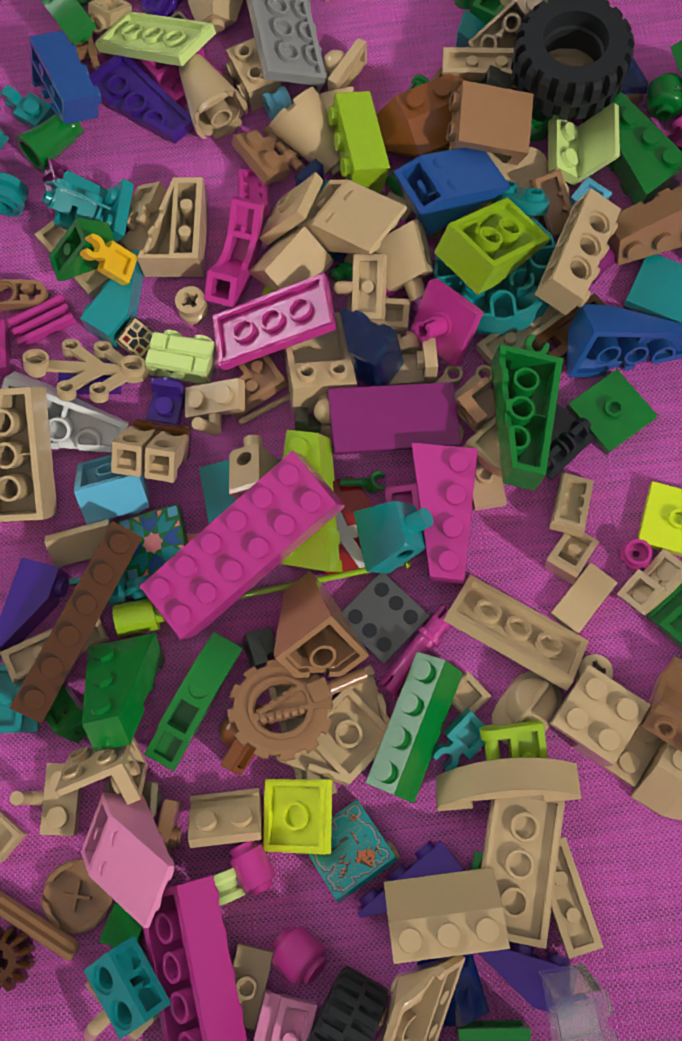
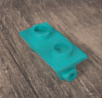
(63, 197)

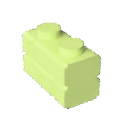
(182, 357)

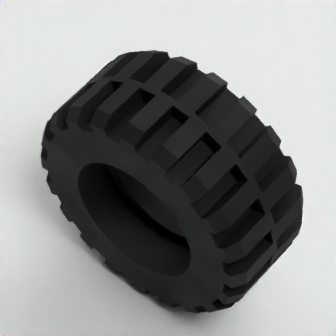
(578, 25)

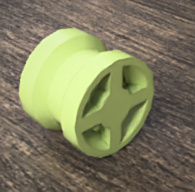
(227, 886)

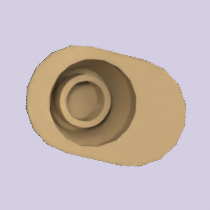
(528, 699)

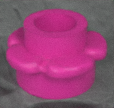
(639, 546)

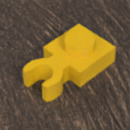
(113, 259)

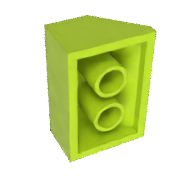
(359, 139)

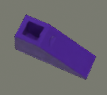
(431, 860)
(522, 970)

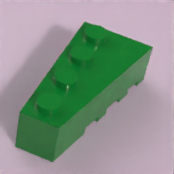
(647, 156)
(525, 412)

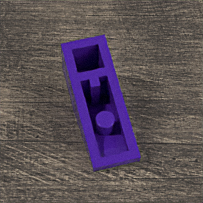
(30, 600)

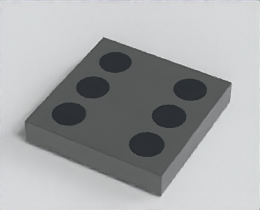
(384, 617)

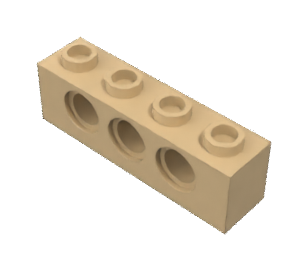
(578, 252)

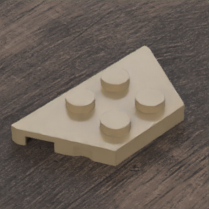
(353, 736)

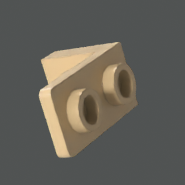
(419, 367)

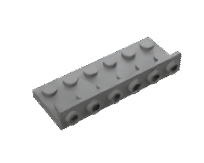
(287, 42)

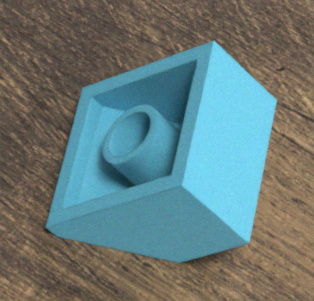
(108, 494)

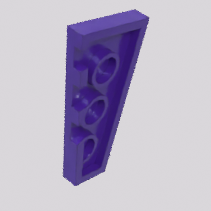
(140, 98)

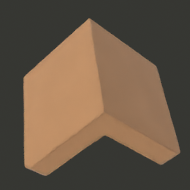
(477, 404)

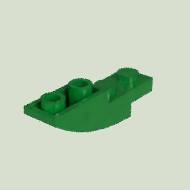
(71, 19)
(193, 700)

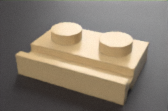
(224, 818)

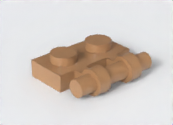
(262, 158)

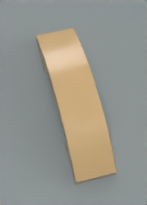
(507, 779)

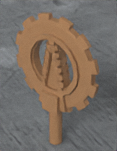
(304, 698)

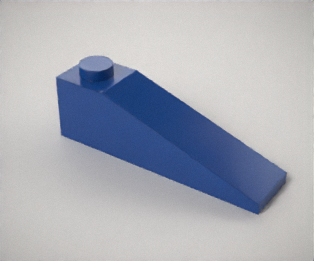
(617, 337)

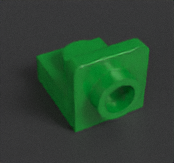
(66, 715)

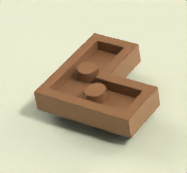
(261, 382)

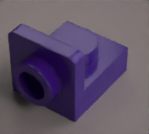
(166, 401)

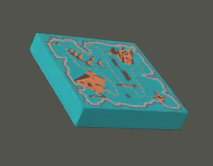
(356, 852)

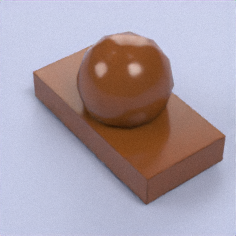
(238, 756)

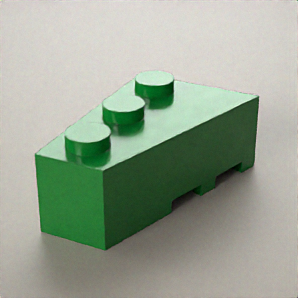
(116, 688)

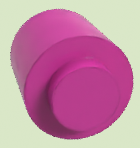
(252, 867)

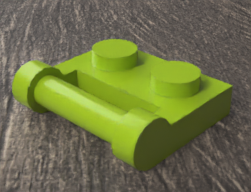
(524, 740)

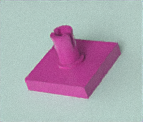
(448, 319)

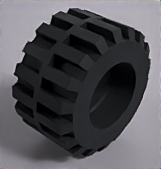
(350, 1009)

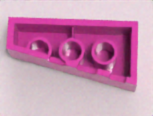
(446, 489)

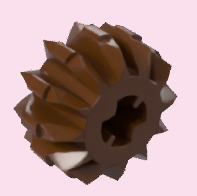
(17, 955)

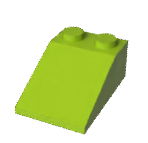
(490, 244)

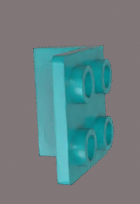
(115, 197)

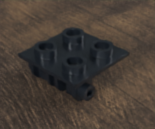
(567, 440)

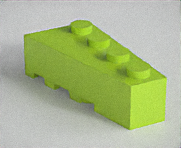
(322, 548)

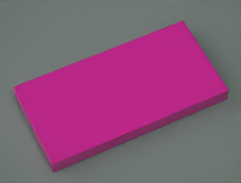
(274, 322)

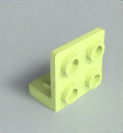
(583, 148)

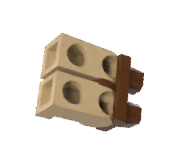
(151, 450)

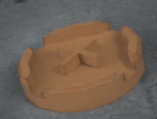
(74, 899)

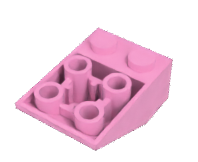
(128, 856)

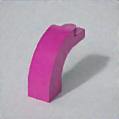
(230, 275)

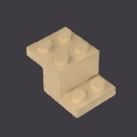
(607, 725)

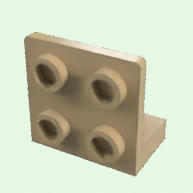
(123, 763)

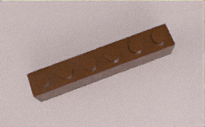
(76, 623)

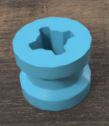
(276, 101)

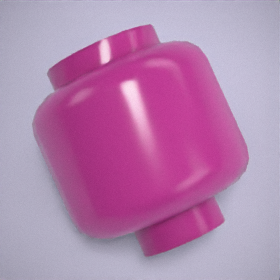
(299, 955)

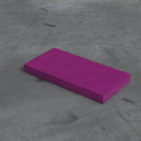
(392, 417)

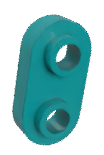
(530, 201)

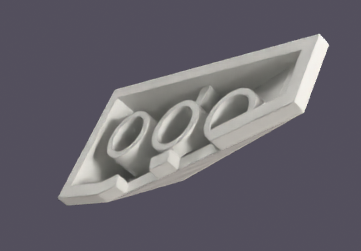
(73, 422)

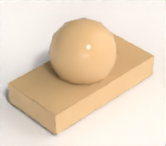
(343, 67)

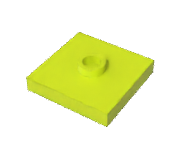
(662, 518)
(297, 816)

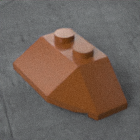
(419, 118)

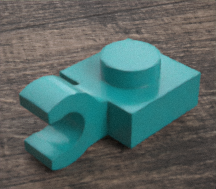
(28, 110)

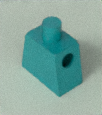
(391, 534)

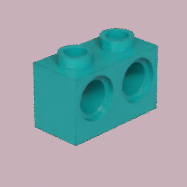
(127, 987)

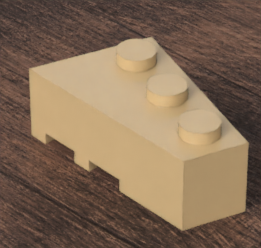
(179, 234)

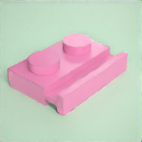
(284, 1018)

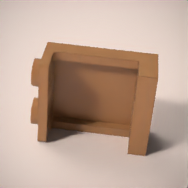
(491, 120)
(665, 712)

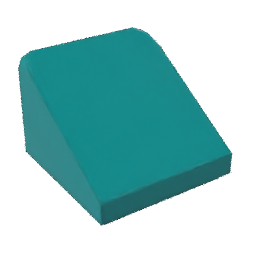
(468, 27)

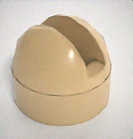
(408, 344)

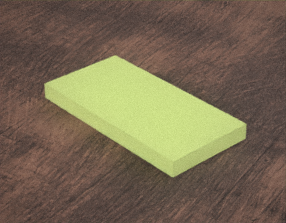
(155, 38)

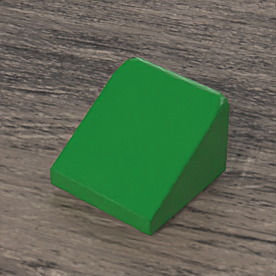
(120, 927)

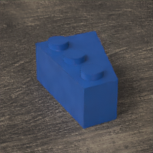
(63, 77)

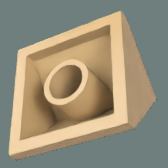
(291, 260)

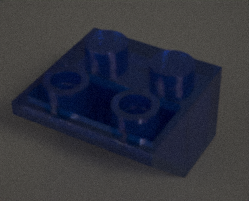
(371, 348)

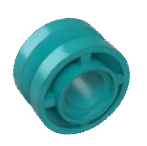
(12, 195)

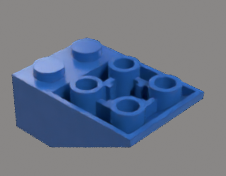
(449, 185)

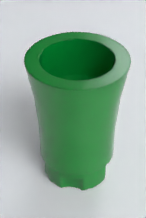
(48, 141)

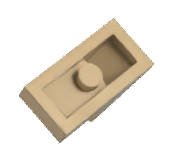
(570, 556)

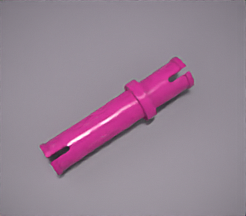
(426, 640)

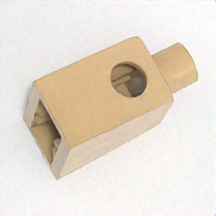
(407, 259)
(248, 465)

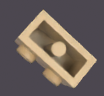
(246, 70)

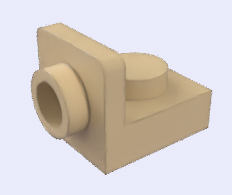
(107, 13)

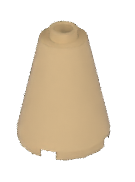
(211, 99)
(307, 130)

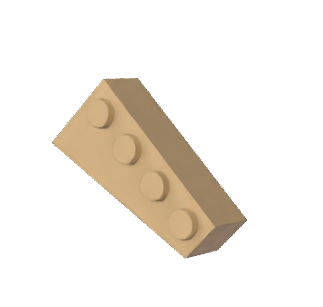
(25, 456)

